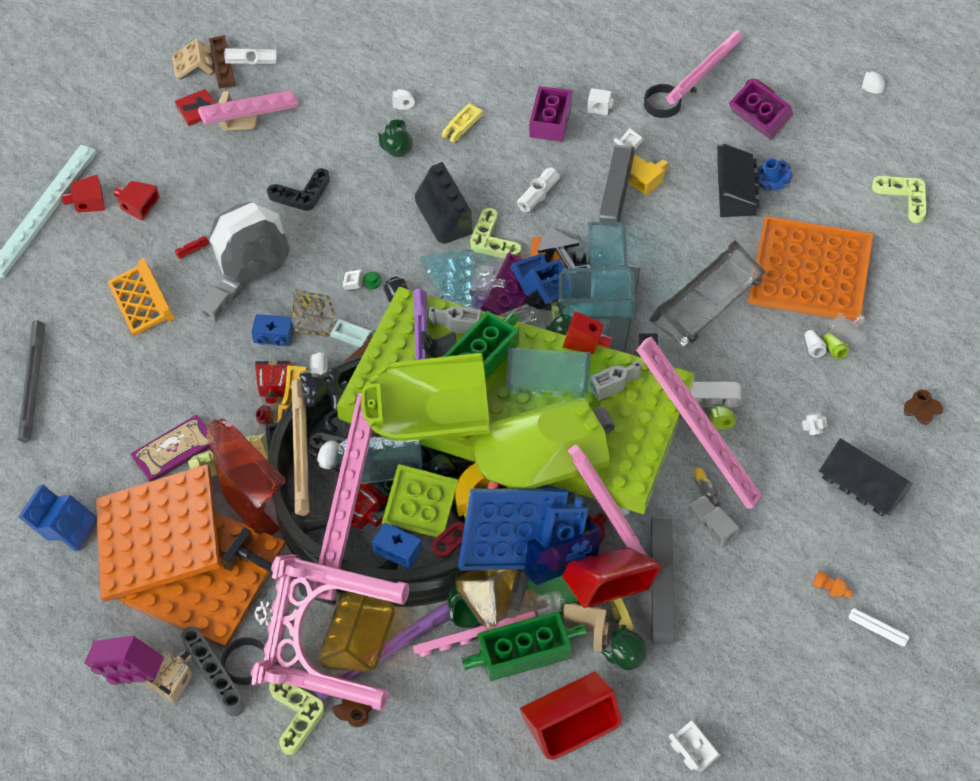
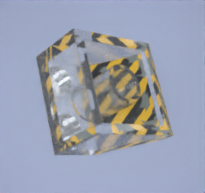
(313, 313)

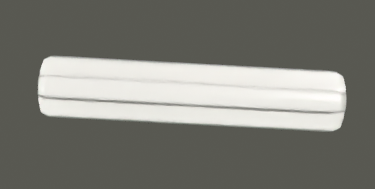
(879, 627)

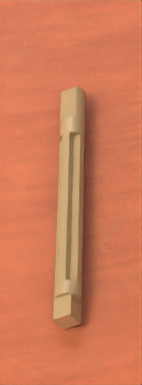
(300, 449)

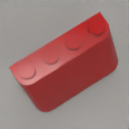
(610, 576)
(572, 715)

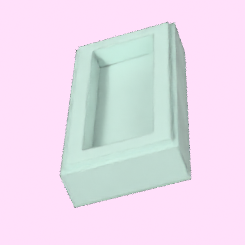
(350, 333)

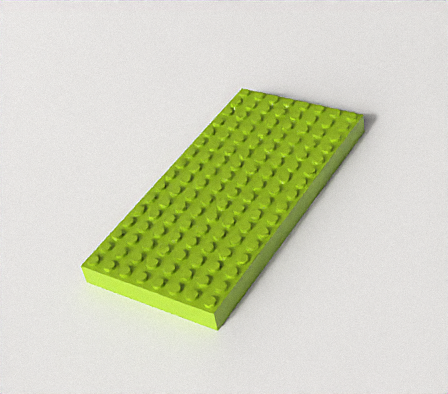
(641, 412)

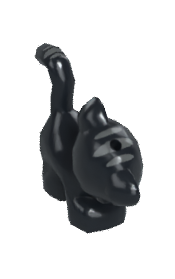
(316, 388)

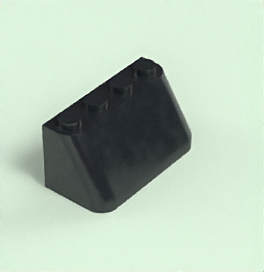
(737, 182)
(443, 205)
(864, 477)

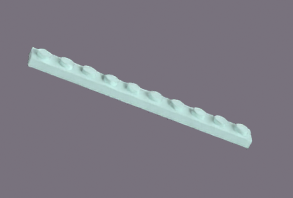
(44, 208)

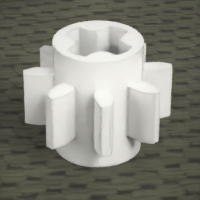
(814, 423)
(264, 612)

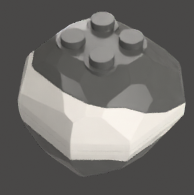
(249, 241)

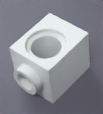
(600, 101)

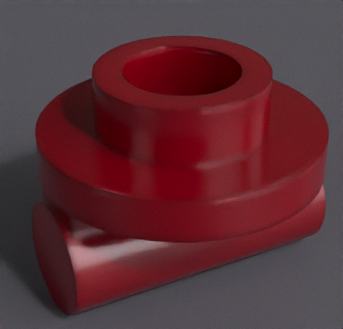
(264, 415)

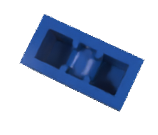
(272, 330)
(397, 545)

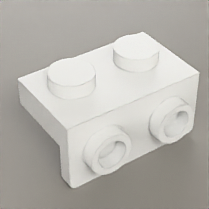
(694, 746)

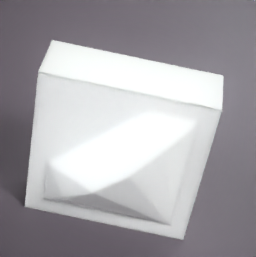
(353, 280)

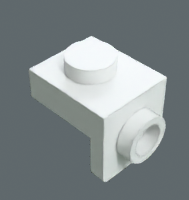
(630, 138)

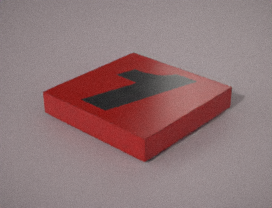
(190, 104)

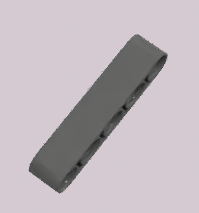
(617, 183)
(217, 678)

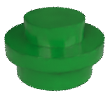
(372, 280)

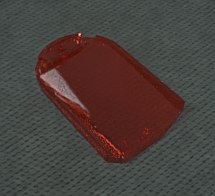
(243, 475)

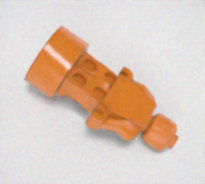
(837, 587)

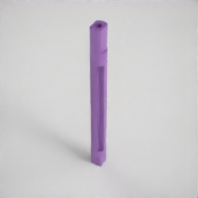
(420, 321)
(402, 639)

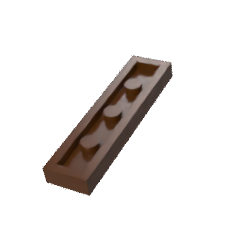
(223, 70)

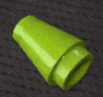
(836, 347)

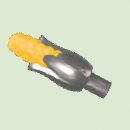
(707, 486)

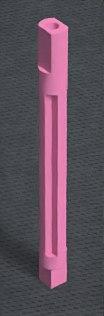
(700, 71)
(605, 499)

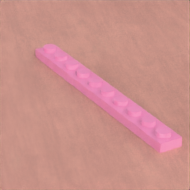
(699, 422)
(345, 495)

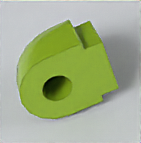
(722, 417)

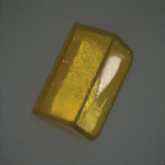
(486, 593)
(356, 633)

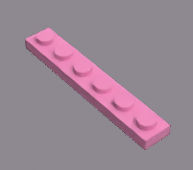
(248, 107)
(463, 637)

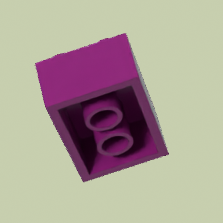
(761, 108)
(550, 113)
(124, 660)

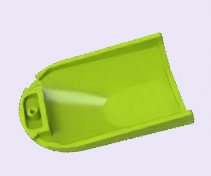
(428, 398)
(533, 445)

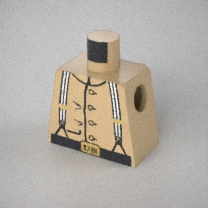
(172, 676)

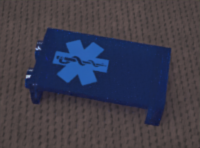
(551, 562)

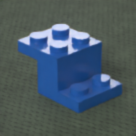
(539, 277)
(58, 517)

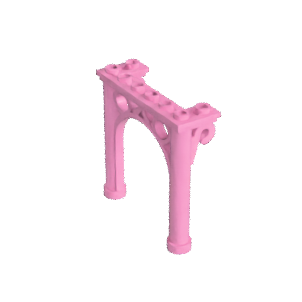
(287, 569)

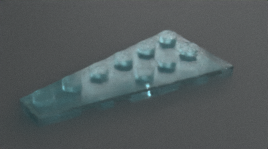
(452, 275)

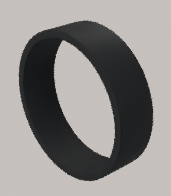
(658, 112)
(233, 645)

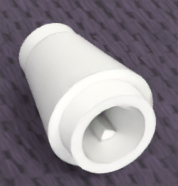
(815, 344)

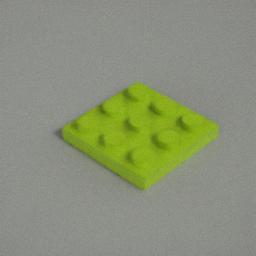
(420, 501)

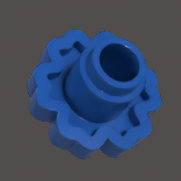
(774, 174)

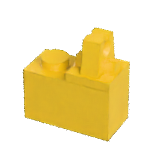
(646, 175)

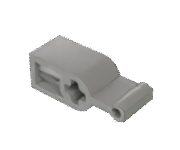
(218, 299)
(455, 318)
(614, 380)
(715, 521)

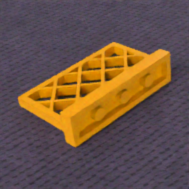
(155, 294)

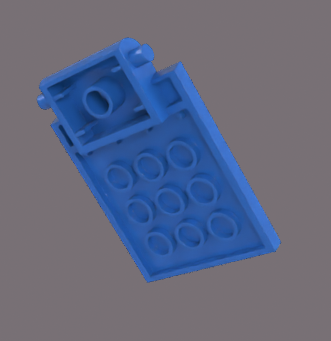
(506, 519)

